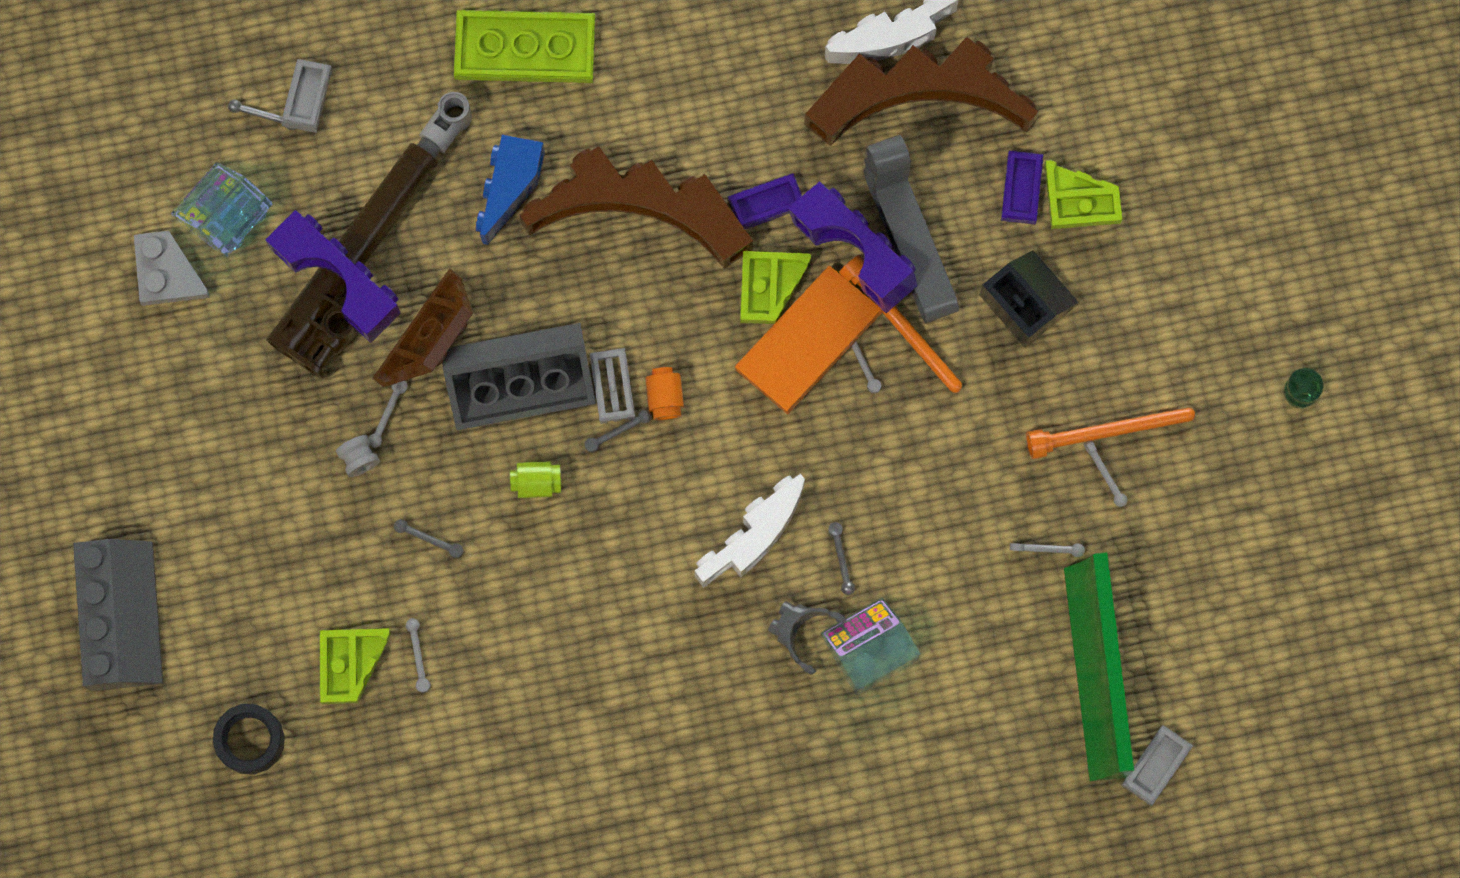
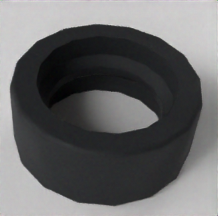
(240, 712)

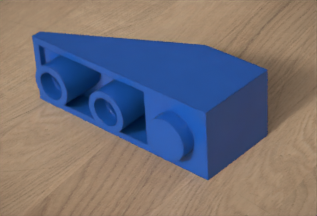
(514, 178)

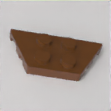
(429, 334)

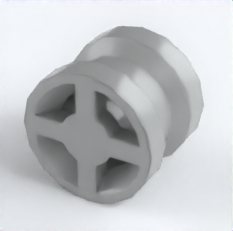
(357, 456)

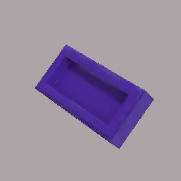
(1022, 187)
(765, 201)

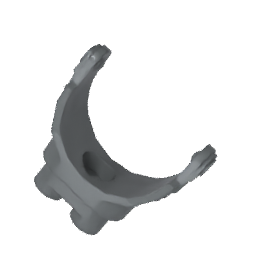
(791, 621)

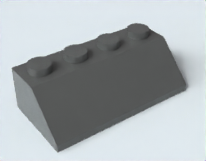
(518, 376)
(117, 614)

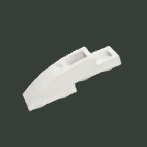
(883, 39)
(765, 525)

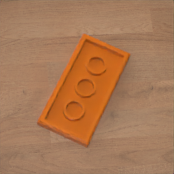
(808, 339)

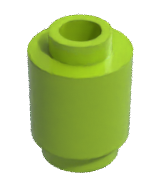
(535, 479)

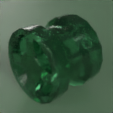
(1308, 382)

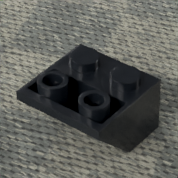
(1027, 297)

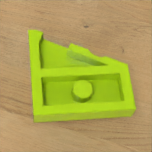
(1079, 199)
(769, 283)
(348, 662)

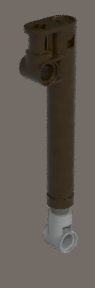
(306, 327)

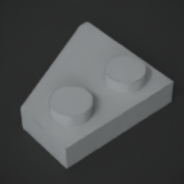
(165, 271)

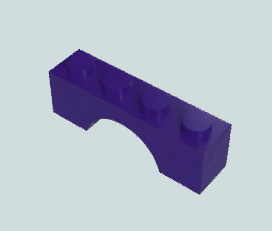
(825, 218)
(302, 246)

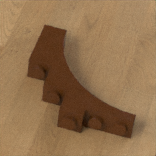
(916, 77)
(644, 191)

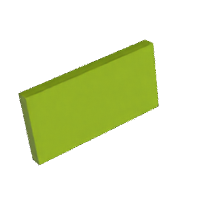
(524, 46)

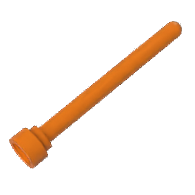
(850, 273)
(1041, 443)

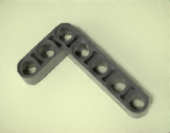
(887, 174)

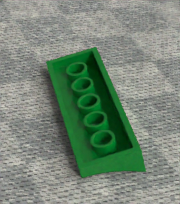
(1099, 669)

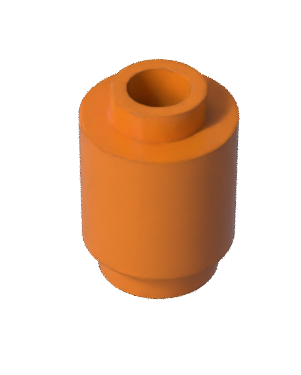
(664, 393)

